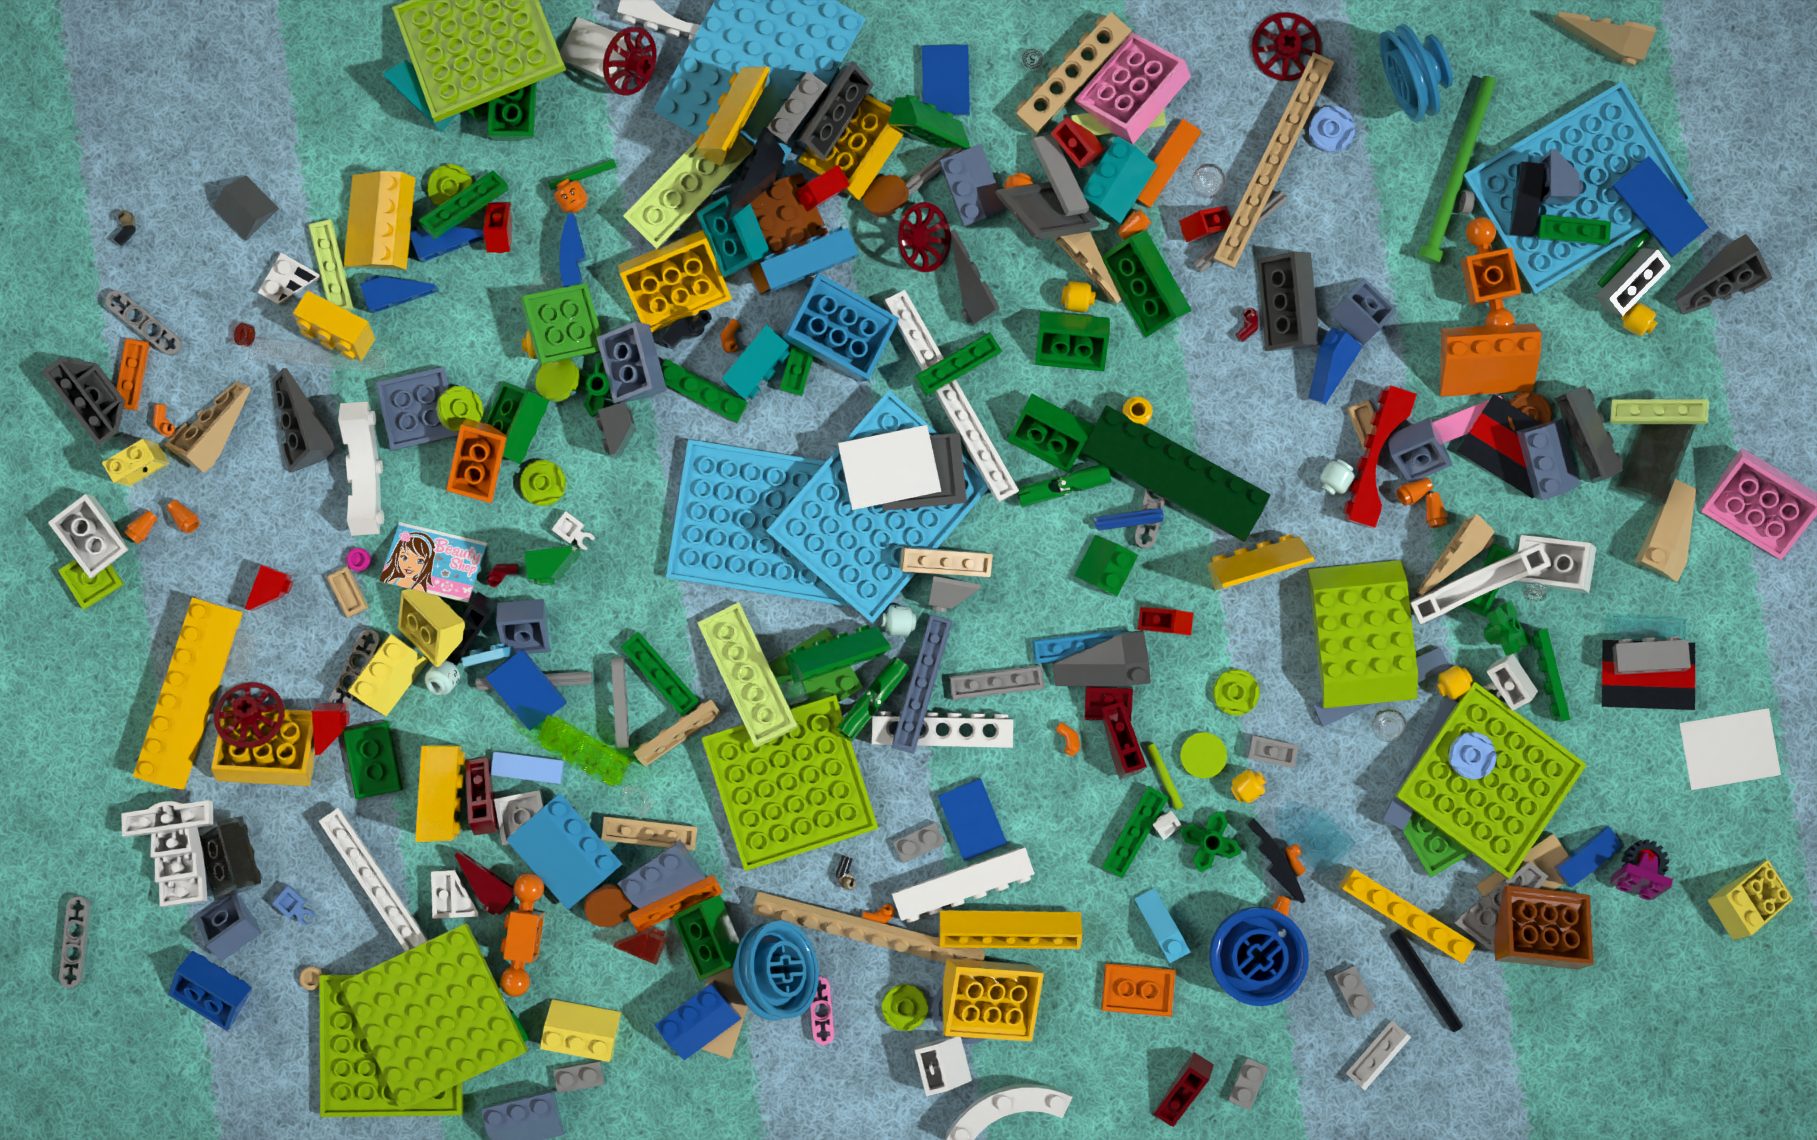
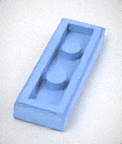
(527, 767)

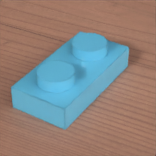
(479, 656)

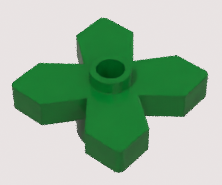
(588, 382)
(1506, 629)
(1214, 828)

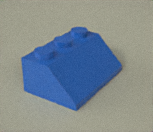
(209, 990)
(697, 1021)

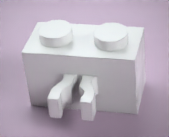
(1511, 682)

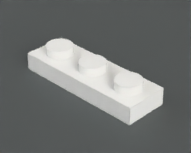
(1378, 1055)

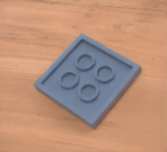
(411, 409)

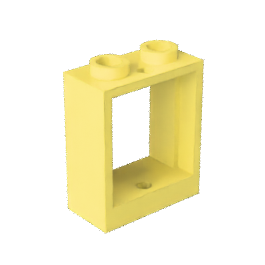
(128, 465)

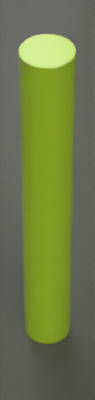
(1165, 777)

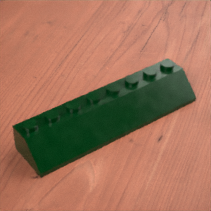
(1175, 473)

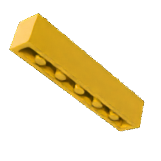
(1406, 915)
(1010, 929)

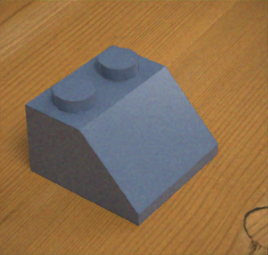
(1560, 180)
(1363, 312)
(1419, 450)
(524, 625)
(227, 926)

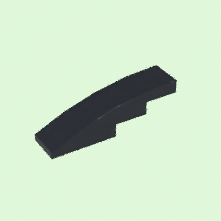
(1279, 867)

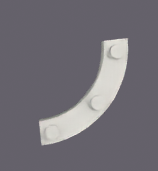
(362, 467)
(1006, 1102)

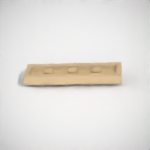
(946, 562)
(672, 736)
(648, 832)

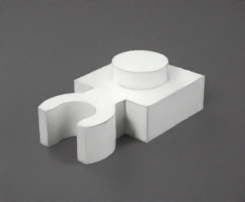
(570, 529)

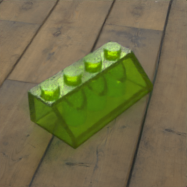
(584, 749)

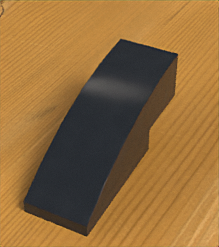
(1526, 199)

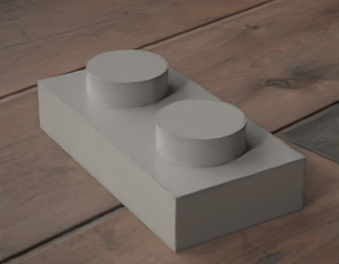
(1273, 751)
(919, 842)
(1354, 991)
(579, 1076)
(1248, 1083)

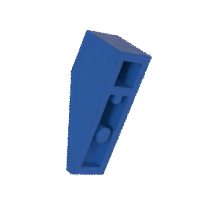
(453, 239)
(388, 292)
(1332, 363)

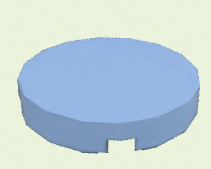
(1325, 135)
(1472, 755)

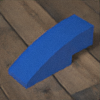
(571, 253)
(1588, 857)

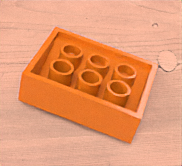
(1489, 359)

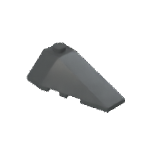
(1733, 269)
(975, 295)
(305, 432)
(1110, 663)

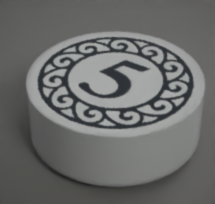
(1466, 202)

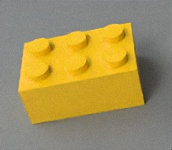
(333, 326)

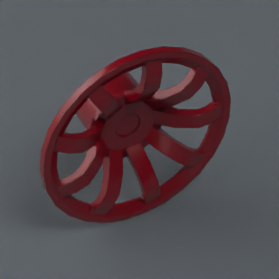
(1286, 45)
(636, 62)
(918, 237)
(247, 712)

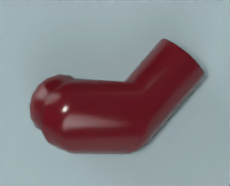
(1251, 324)
(500, 571)

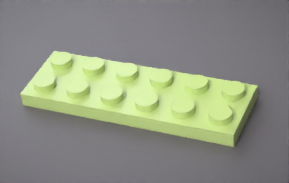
(682, 192)
(747, 675)

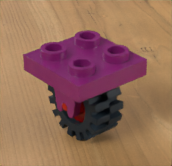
(1643, 871)

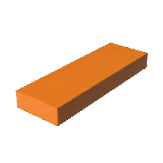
(132, 372)

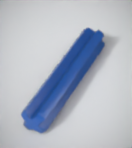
(1129, 519)

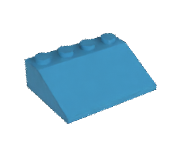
(840, 328)
(564, 851)

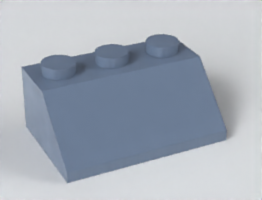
(971, 184)
(631, 363)
(1548, 459)
(661, 875)
(524, 1117)

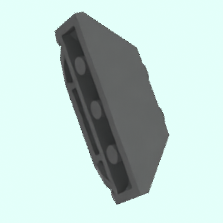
(88, 396)

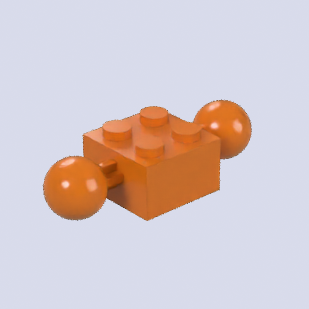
(1490, 274)
(523, 935)

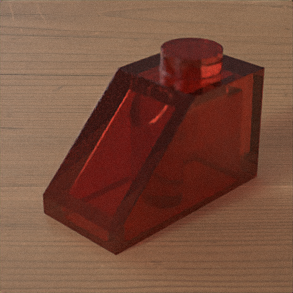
(644, 944)

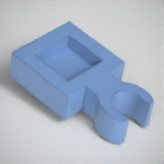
(291, 904)

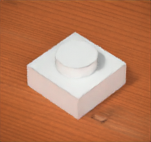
(1167, 825)

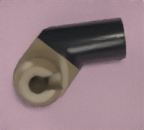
(128, 227)
(844, 875)

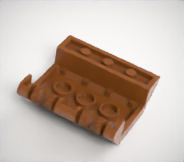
(784, 222)

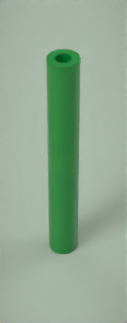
(584, 173)
(1624, 258)

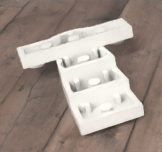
(174, 847)

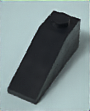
(474, 617)

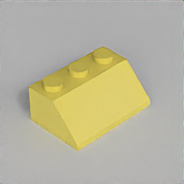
(430, 624)
(388, 675)
(580, 1030)

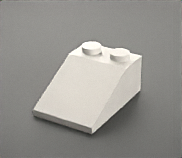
(587, 47)
(89, 534)
(1570, 563)

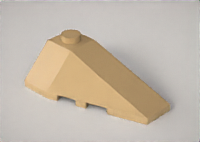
(1621, 42)
(1086, 255)
(206, 437)
(1669, 536)
(1466, 543)

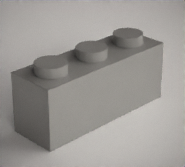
(797, 107)
(1632, 281)
(1651, 656)

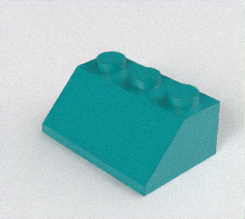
(405, 80)
(1118, 180)
(734, 242)
(756, 363)

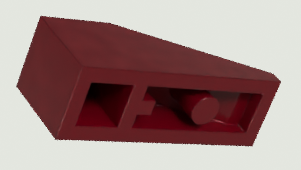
(1122, 741)
(480, 797)
(488, 886)
(1184, 1089)

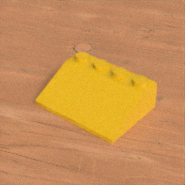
(732, 114)
(860, 148)
(379, 220)
(674, 281)
(1259, 562)
(281, 761)
(439, 793)
(990, 999)

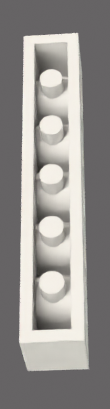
(1002, 738)

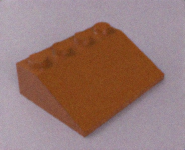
(1544, 928)

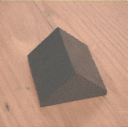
(244, 206)

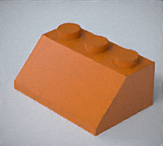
(476, 461)

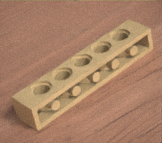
(1106, 25)

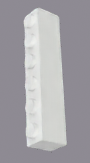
(963, 883)

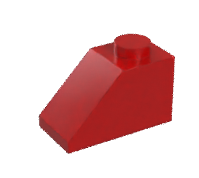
(1078, 142)
(822, 188)
(1205, 223)
(498, 227)
(268, 587)
(1165, 621)
(328, 724)

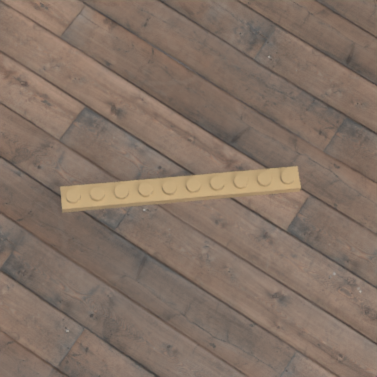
(1273, 160)
(860, 929)

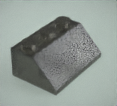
(229, 857)

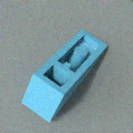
(1162, 925)

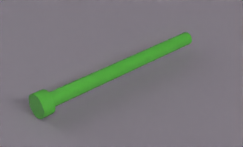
(1430, 252)

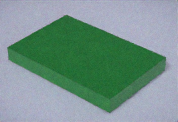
(372, 760)

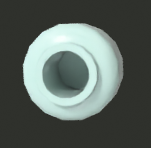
(1337, 477)
(898, 620)
(442, 679)

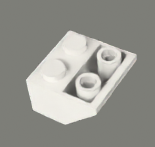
(942, 1065)

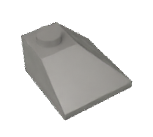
(949, 593)

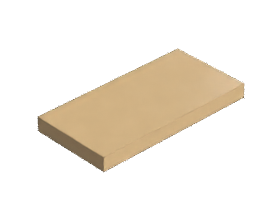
(1544, 856)
(726, 1041)

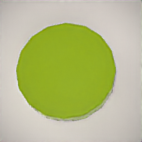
(442, 189)
(557, 380)
(458, 405)
(549, 479)
(1229, 696)
(1203, 755)
(898, 1004)

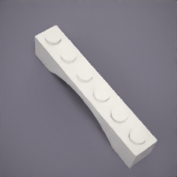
(655, 18)
(1479, 582)

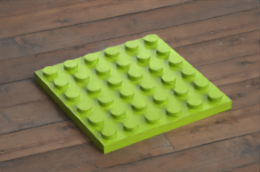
(476, 49)
(792, 789)
(1510, 806)
(434, 1016)
(349, 1071)

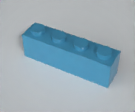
(809, 259)

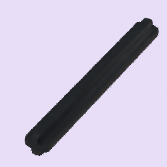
(1426, 980)

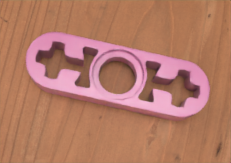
(828, 1026)

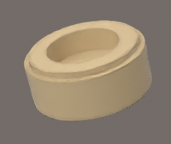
(310, 977)

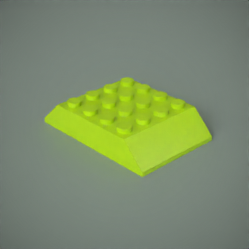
(1363, 634)

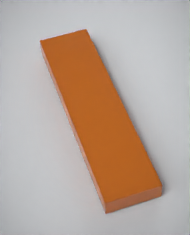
(1169, 160)
(675, 903)

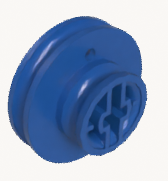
(1283, 961)

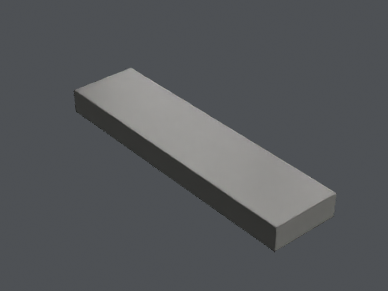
(1060, 175)
(996, 682)

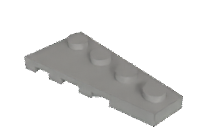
(1482, 917)

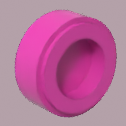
(358, 559)

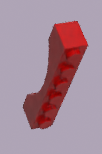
(1365, 503)

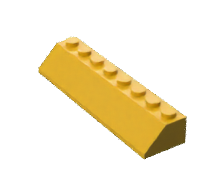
(187, 694)

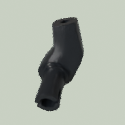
(686, 328)

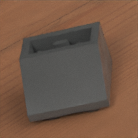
(617, 426)

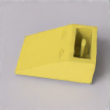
(1750, 901)

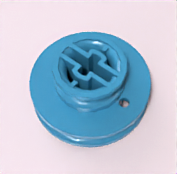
(1415, 70)
(776, 970)

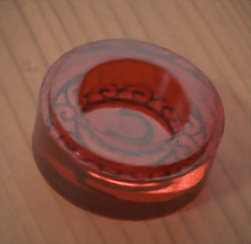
(244, 334)

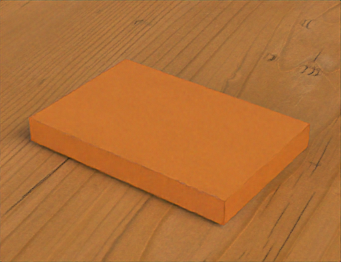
(1138, 989)

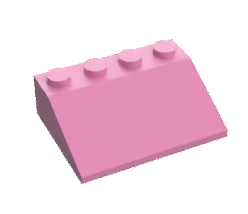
(1133, 87)
(1761, 504)

